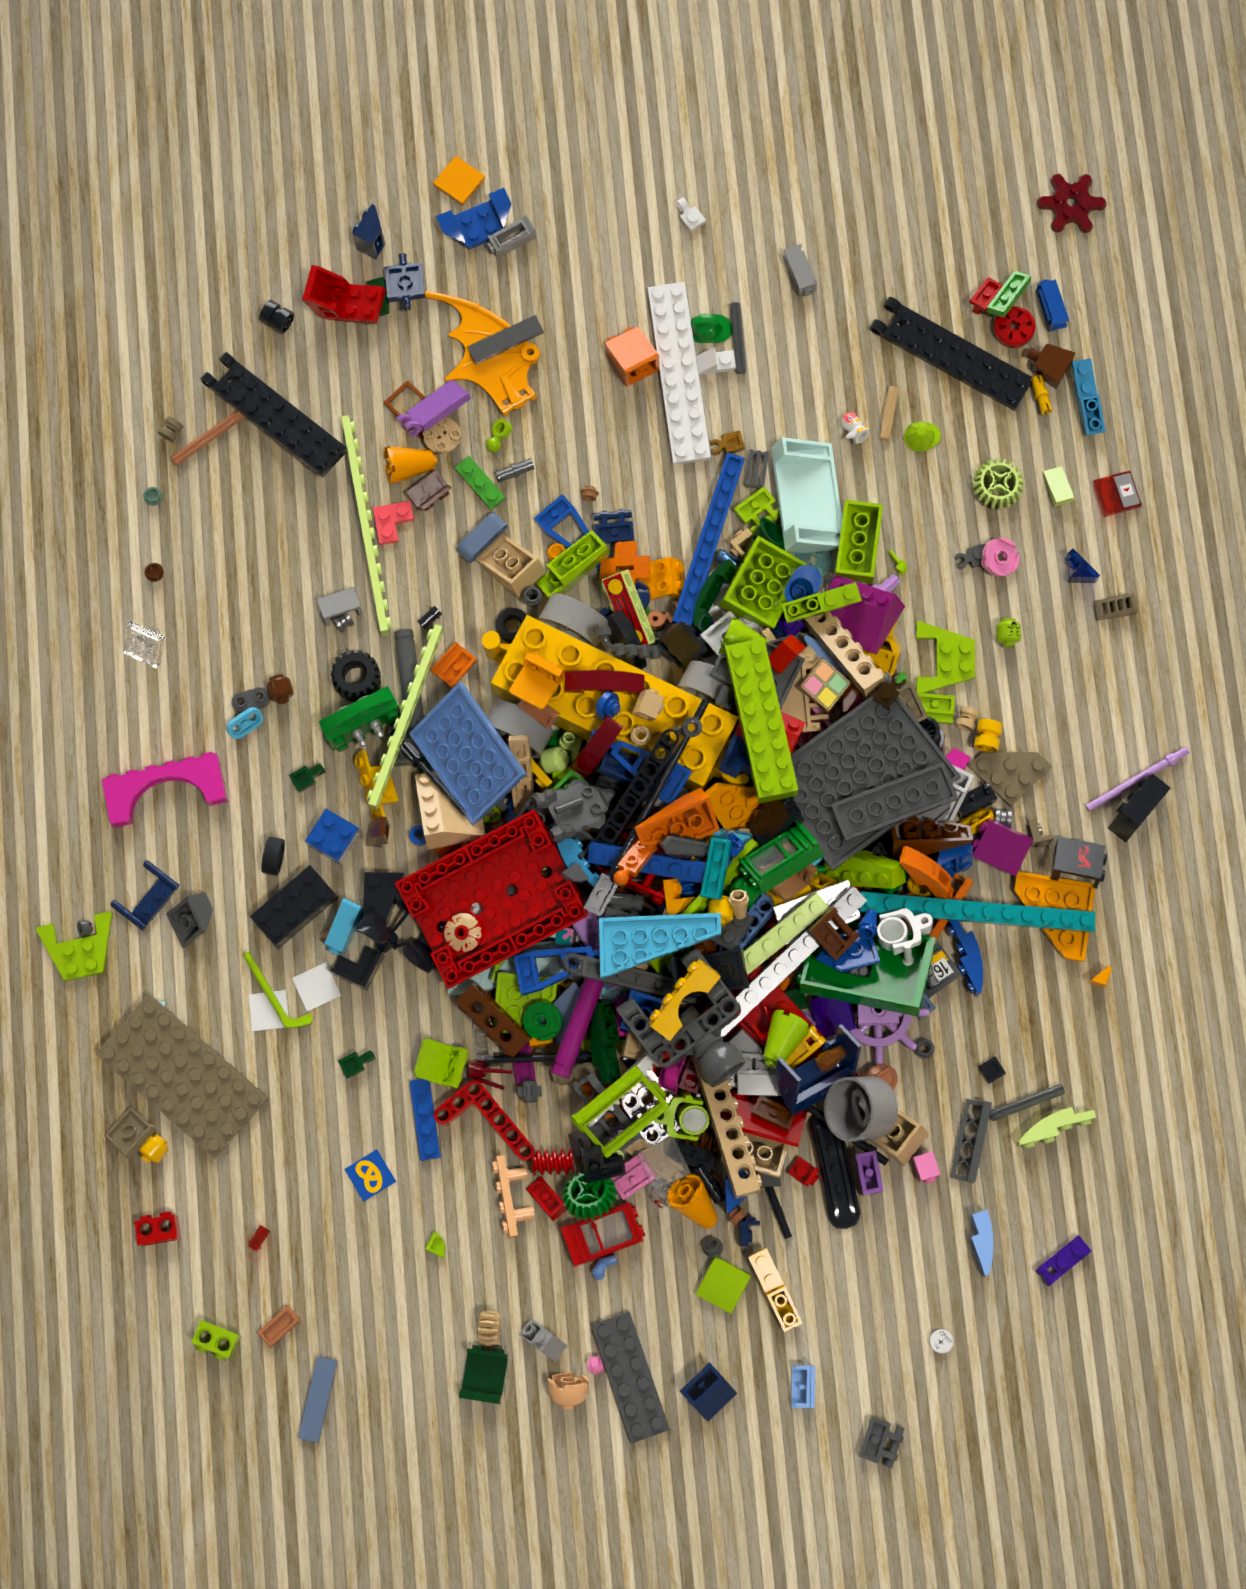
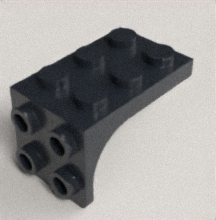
(729, 965)

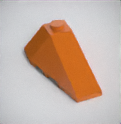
(686, 816)

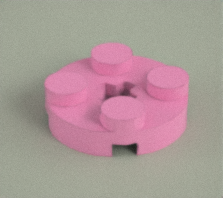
(990, 557)

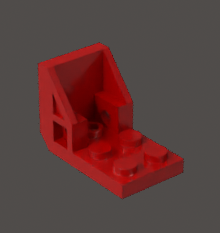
(337, 300)

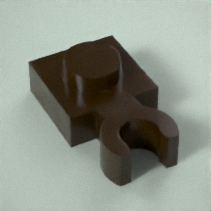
(888, 693)

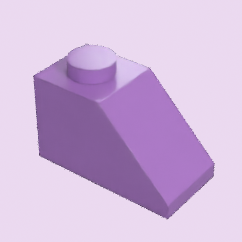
(869, 1173)

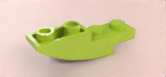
(821, 603)

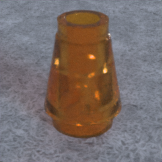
(830, 1058)

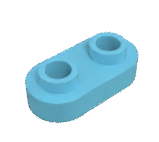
(244, 723)

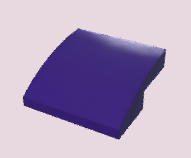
(831, 1013)

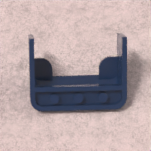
(809, 1084)

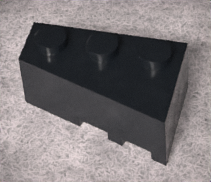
(1138, 807)
(380, 893)

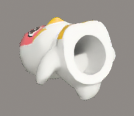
(854, 425)

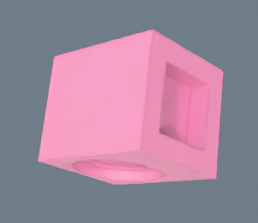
(926, 1167)

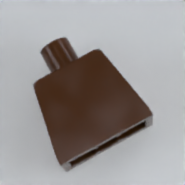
(1051, 363)

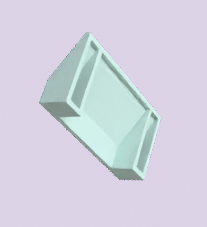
(807, 495)

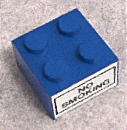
(333, 836)

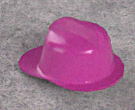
(671, 1077)

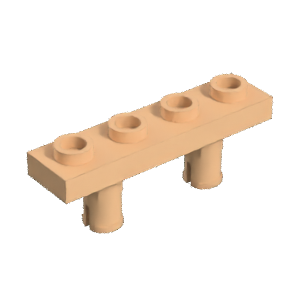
(511, 1215)

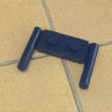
(152, 901)

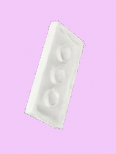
(829, 895)

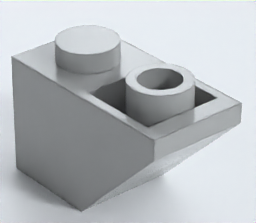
(543, 1340)

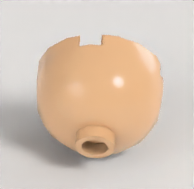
(568, 1390)

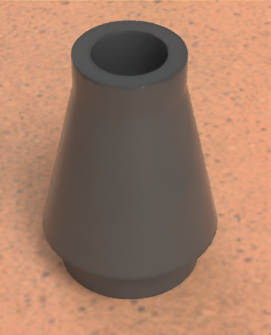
(532, 593)

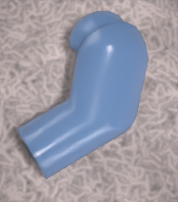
(601, 1265)

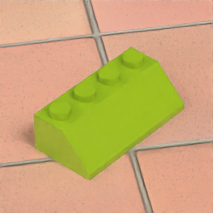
(859, 540)

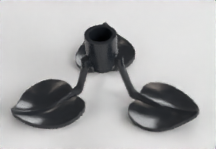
(375, 928)

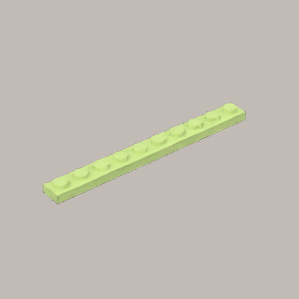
(401, 724)

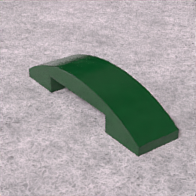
(722, 574)

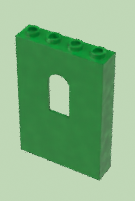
(890, 985)

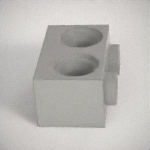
(755, 1065)

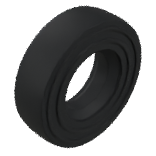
(504, 616)

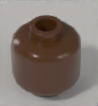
(279, 689)

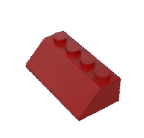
(763, 1129)

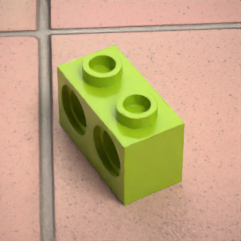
(217, 1336)

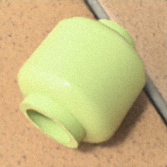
(553, 759)

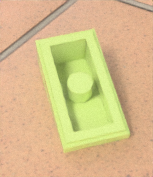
(1058, 486)

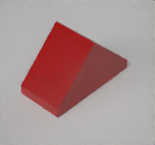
(785, 654)

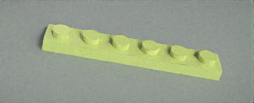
(784, 931)

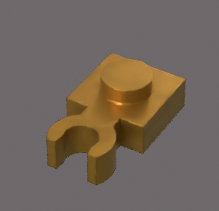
(730, 442)

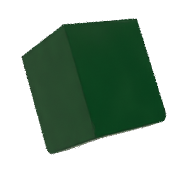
(798, 998)

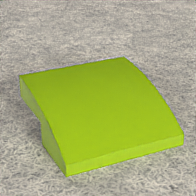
(723, 1284)

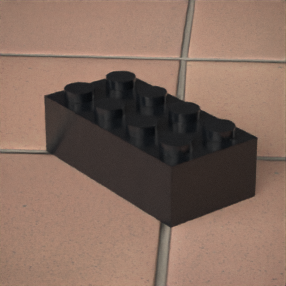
(294, 907)

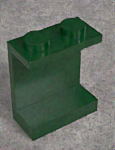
(484, 1375)

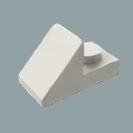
(715, 362)

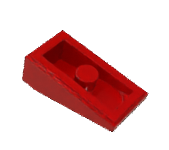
(546, 1198)

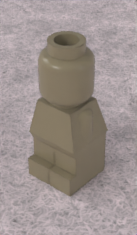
(578, 1073)

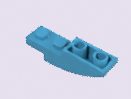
(1087, 397)
(570, 851)

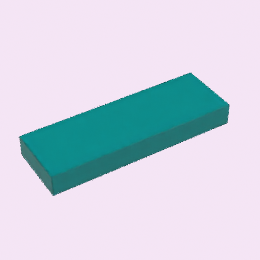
(716, 868)

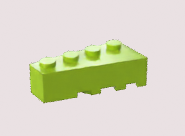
(869, 871)

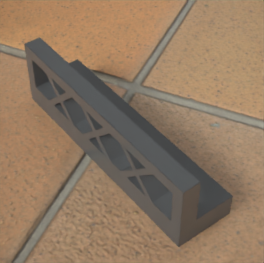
(622, 1118)
(978, 1141)

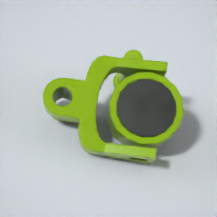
(691, 1116)

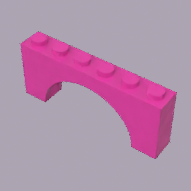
(125, 790)

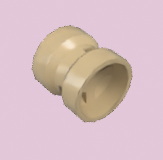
(967, 718)

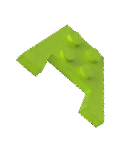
(953, 658)
(80, 956)

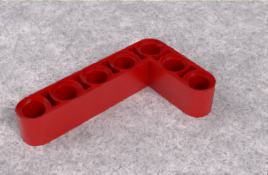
(490, 1115)

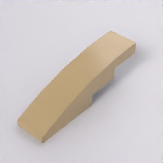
(524, 789)

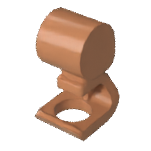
(658, 620)

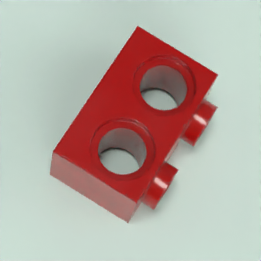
(157, 1234)

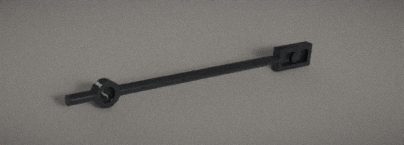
(605, 885)

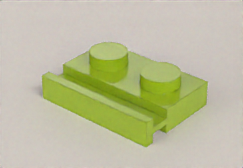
(938, 707)

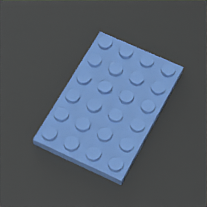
(467, 753)

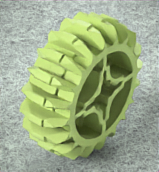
(1006, 495)

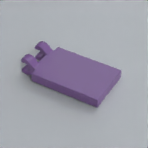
(434, 408)

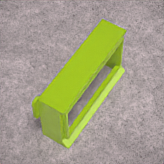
(609, 1097)

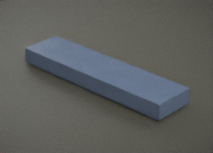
(317, 1399)

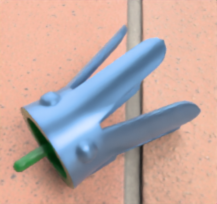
(724, 555)

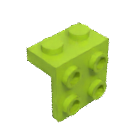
(440, 1063)

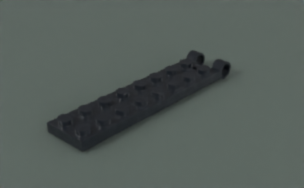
(953, 355)
(276, 416)

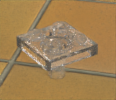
(145, 640)

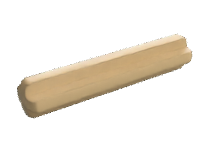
(889, 413)

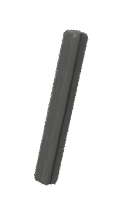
(738, 340)
(1026, 1102)

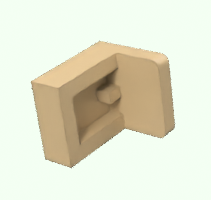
(740, 539)

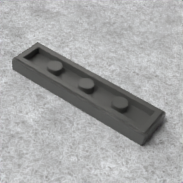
(505, 339)

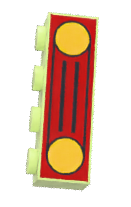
(624, 597)

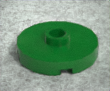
(534, 1025)

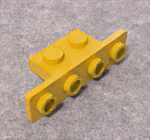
(367, 777)

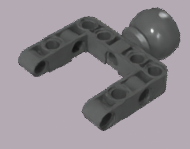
(703, 1041)

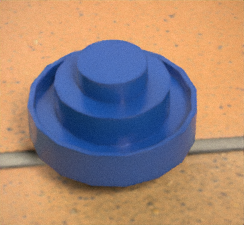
(607, 705)

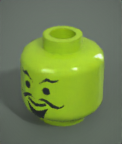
(1008, 632)

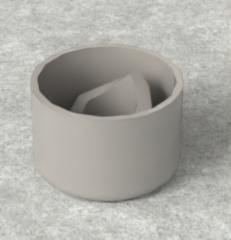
(860, 1108)

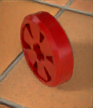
(1009, 337)

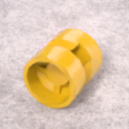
(988, 739)

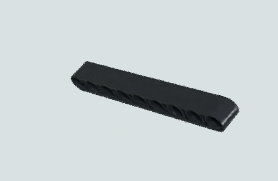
(636, 791)

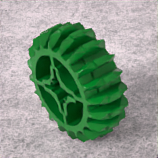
(586, 1204)

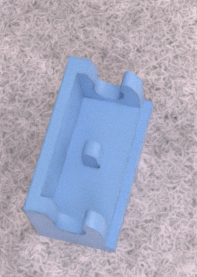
(803, 1387)

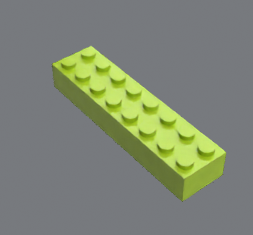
(761, 720)

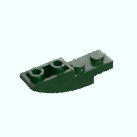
(603, 1039)

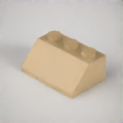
(767, 1153)

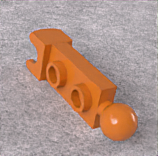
(633, 861)

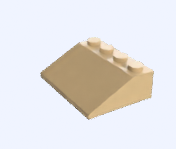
(440, 819)

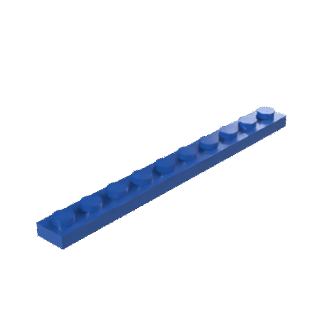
(709, 538)

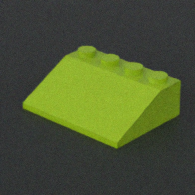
(761, 584)

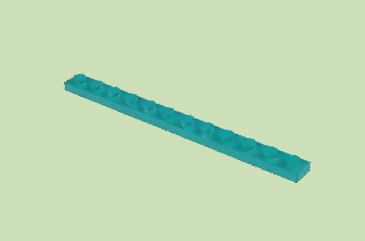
(982, 912)

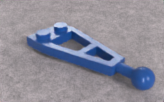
(556, 513)
(673, 785)
(528, 971)

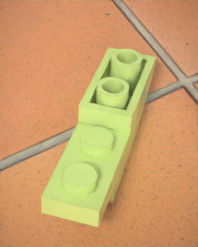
(1047, 1128)

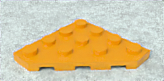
(734, 804)
(1062, 894)

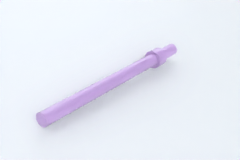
(1168, 760)

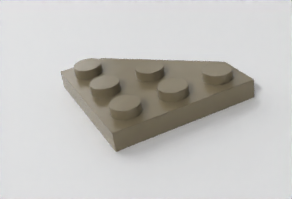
(1010, 772)

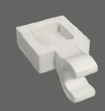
(691, 217)

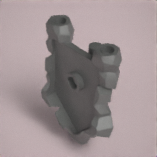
(574, 808)

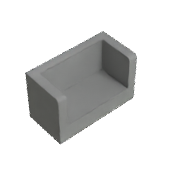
(338, 604)

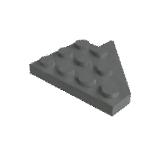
(782, 682)

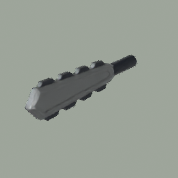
(686, 847)

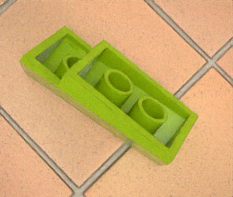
(573, 565)

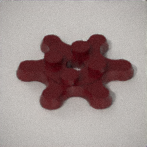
(1071, 214)

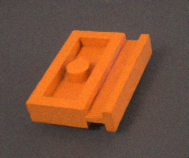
(453, 665)

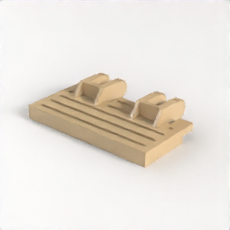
(798, 703)

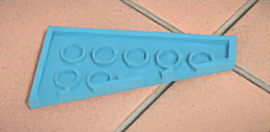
(640, 939)

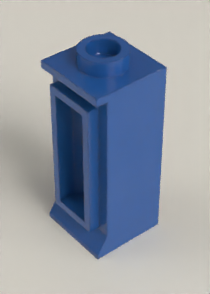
(1052, 304)

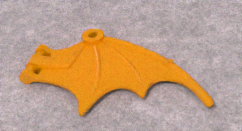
(500, 375)

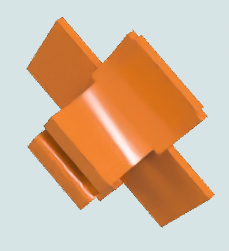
(625, 559)

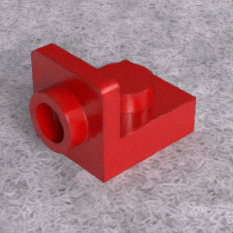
(804, 1172)

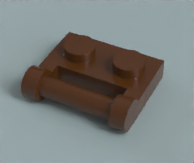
(829, 937)

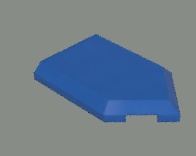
(858, 955)

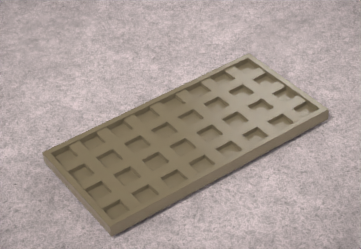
(182, 1076)

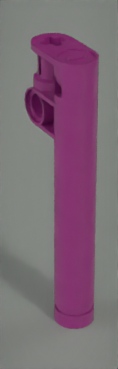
(577, 1026)

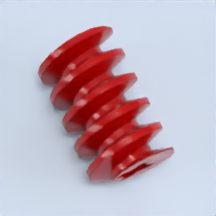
(552, 1162)

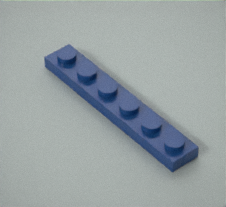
(657, 864)

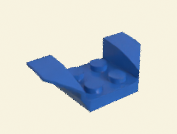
(477, 223)

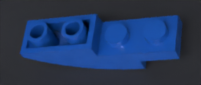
(971, 963)

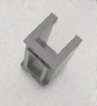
(514, 242)
(800, 270)

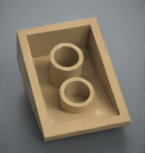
(511, 564)
(903, 1139)

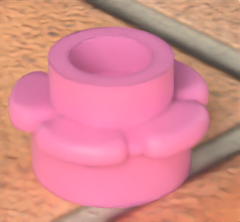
(595, 1365)

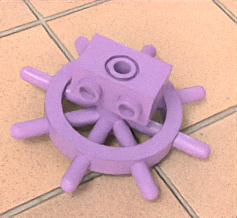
(877, 1017)

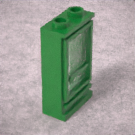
(780, 858)

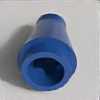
(868, 926)

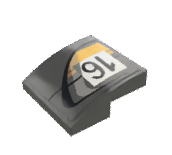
(941, 972)

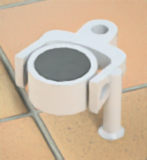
(894, 935)

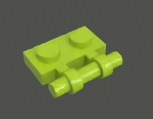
(754, 506)

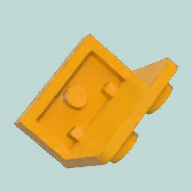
(665, 578)
(537, 681)

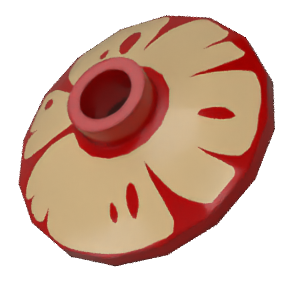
(472, 934)

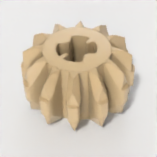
(489, 1328)

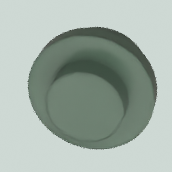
(153, 496)

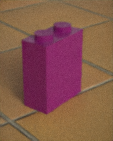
(1001, 846)

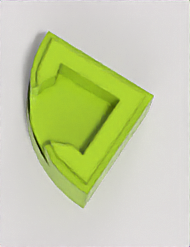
(436, 1245)

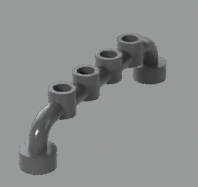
(629, 650)

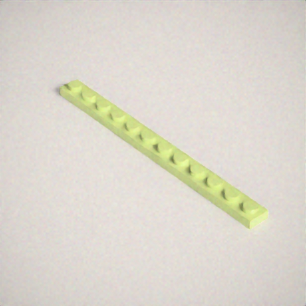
(368, 533)

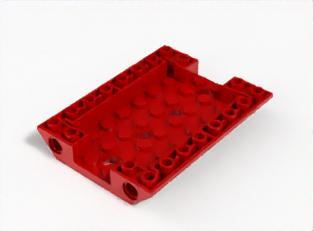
(482, 875)

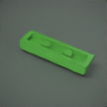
(1009, 294)
(480, 483)

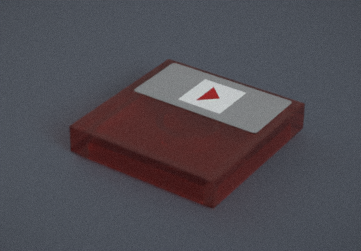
(1117, 493)

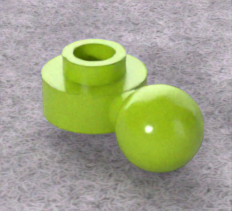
(501, 430)

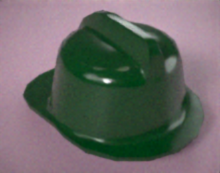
(771, 532)

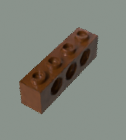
(519, 1036)

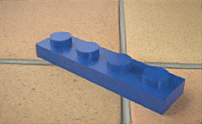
(425, 1120)

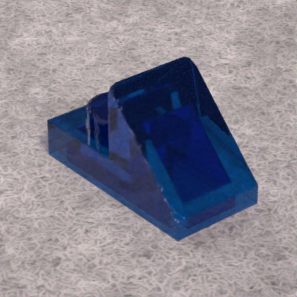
(1084, 572)

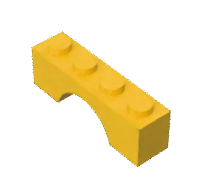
(699, 978)

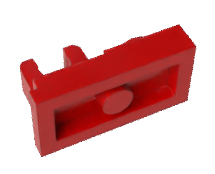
(984, 295)

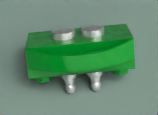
(360, 718)

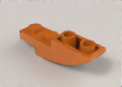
(927, 872)

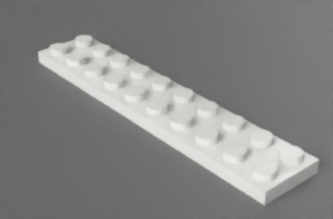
(679, 373)

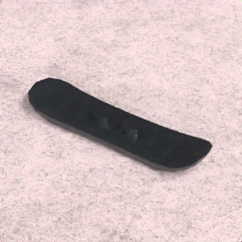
(836, 1176)

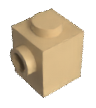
(648, 705)

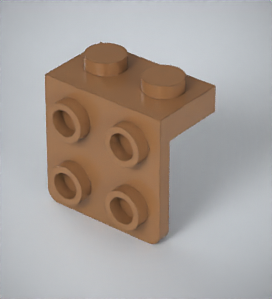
(795, 883)

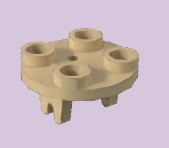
(448, 441)

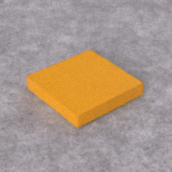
(459, 180)

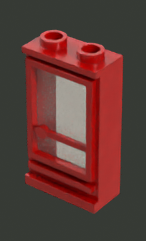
(603, 1236)

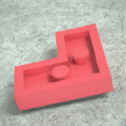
(387, 518)

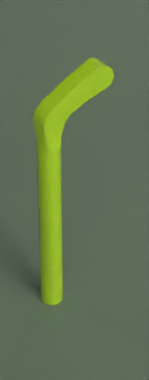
(286, 1021)

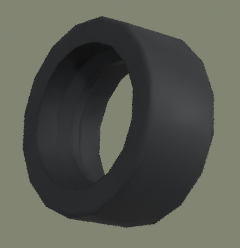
(273, 856)

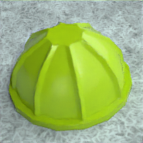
(921, 436)

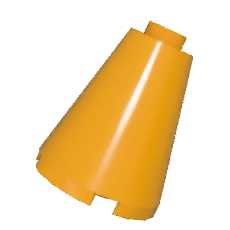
(407, 463)
(693, 1201)

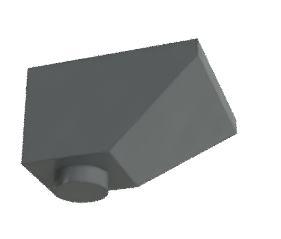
(191, 918)

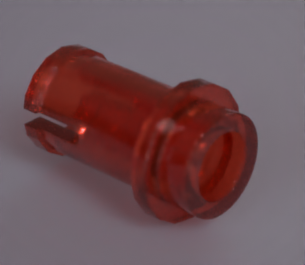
(258, 1238)

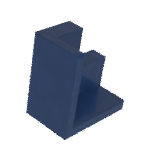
(735, 758)

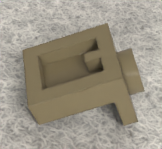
(1035, 831)

